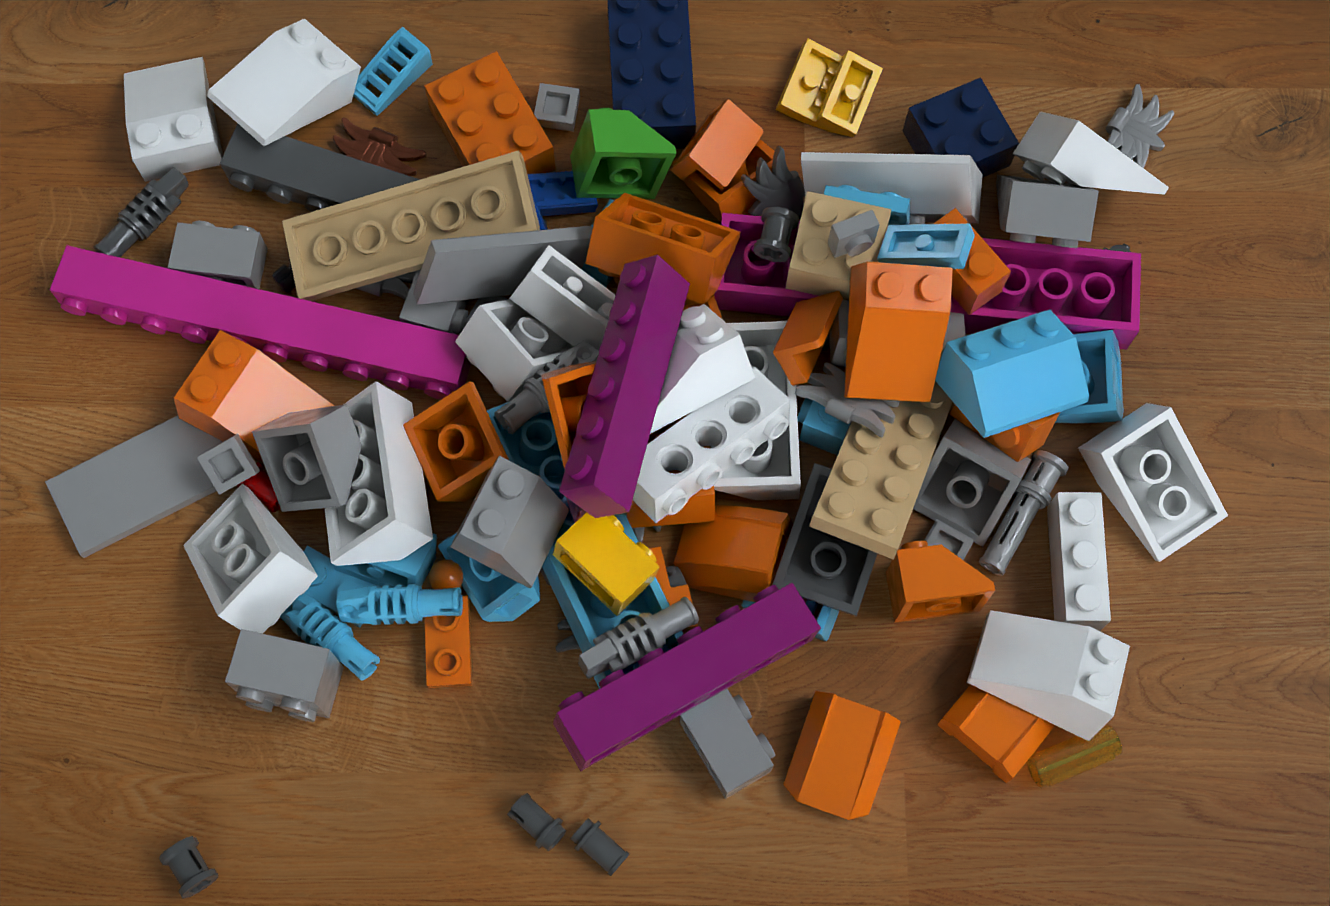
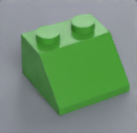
(619, 156)

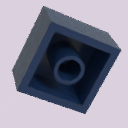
(962, 124)

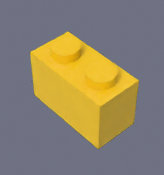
(606, 560)

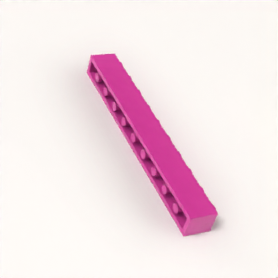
(268, 321)

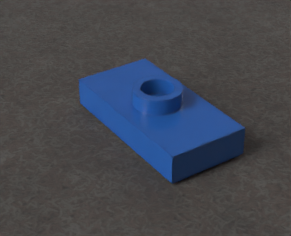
(557, 194)

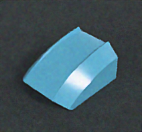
(1103, 378)
(492, 593)

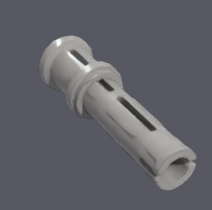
(1031, 495)

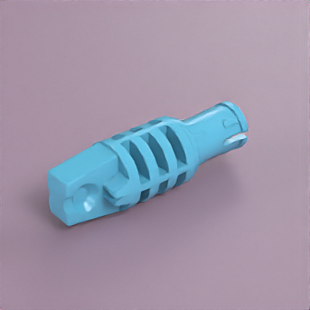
(397, 604)
(324, 629)

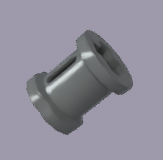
(776, 234)
(188, 867)

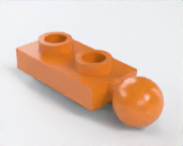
(448, 636)

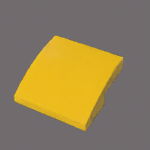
(829, 89)

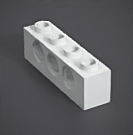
(715, 425)

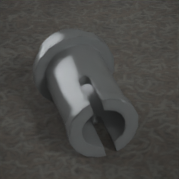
(537, 822)
(599, 846)

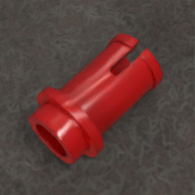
(262, 488)

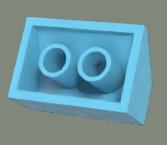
(1014, 373)

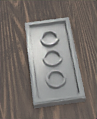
(492, 263)
(132, 484)

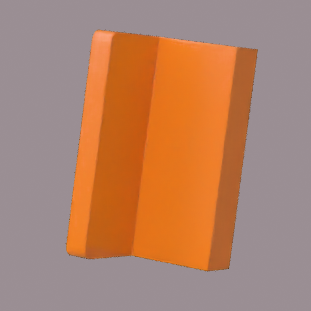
(719, 145)
(805, 335)

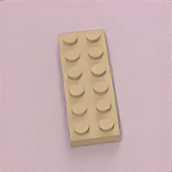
(393, 228)
(880, 478)

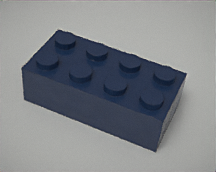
(653, 65)

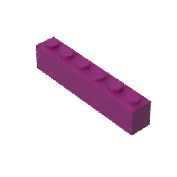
(625, 388)
(684, 676)

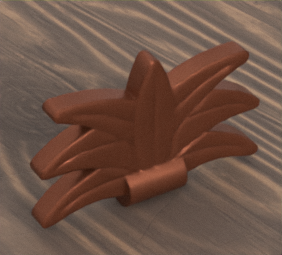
(377, 148)

